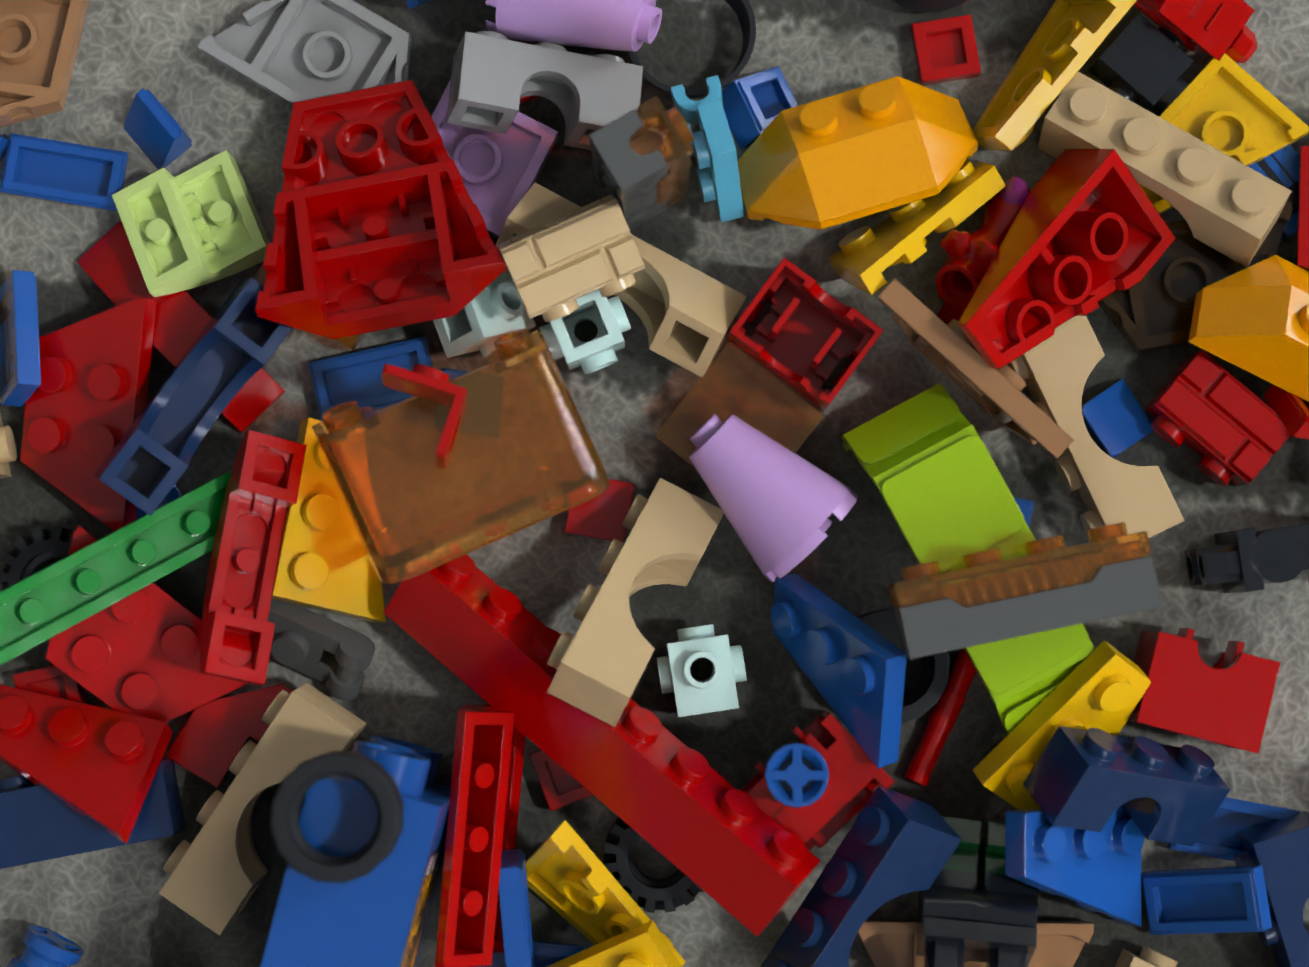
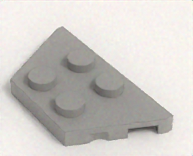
(312, 48)

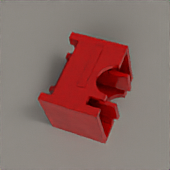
(804, 334)
(1209, 703)
(848, 787)

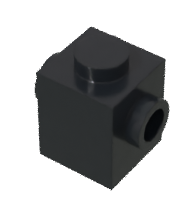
(1144, 65)

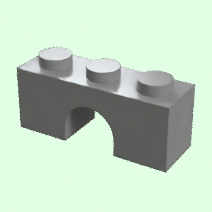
(497, 72)

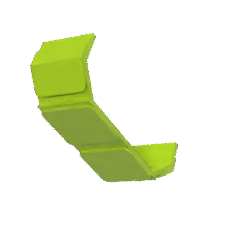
(956, 505)

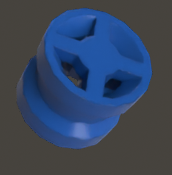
(802, 780)
(46, 949)

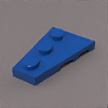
(846, 662)
(1085, 866)

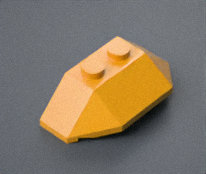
(855, 154)
(1259, 322)

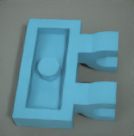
(713, 149)

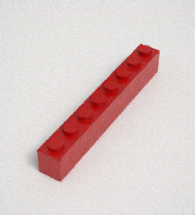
(632, 768)

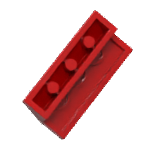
(478, 829)

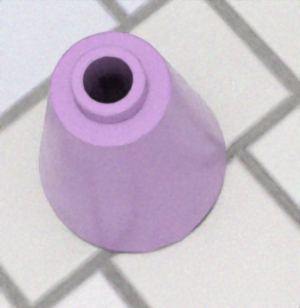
(578, 23)
(767, 493)

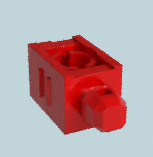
(1206, 25)

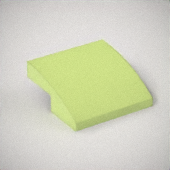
(192, 225)

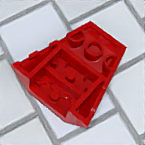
(371, 219)

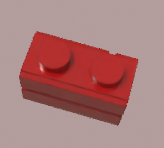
(1217, 421)

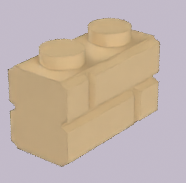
(572, 258)

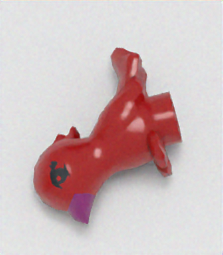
(973, 252)

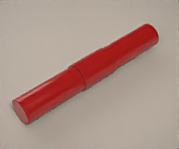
(942, 719)

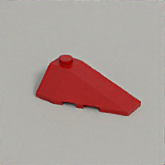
(1067, 249)

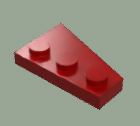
(83, 754)

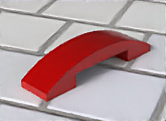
(177, 320)
(246, 557)

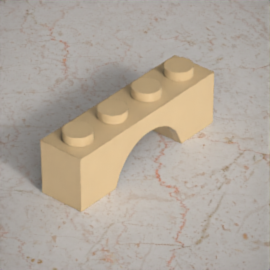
(1215, 194)
(679, 305)
(1107, 487)
(608, 652)
(221, 866)

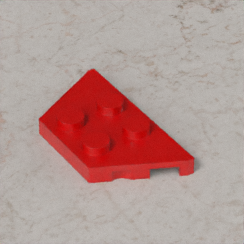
(87, 401)
(139, 653)

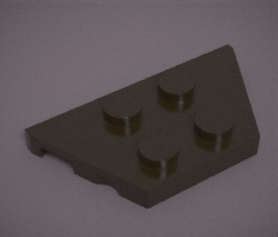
(1161, 305)

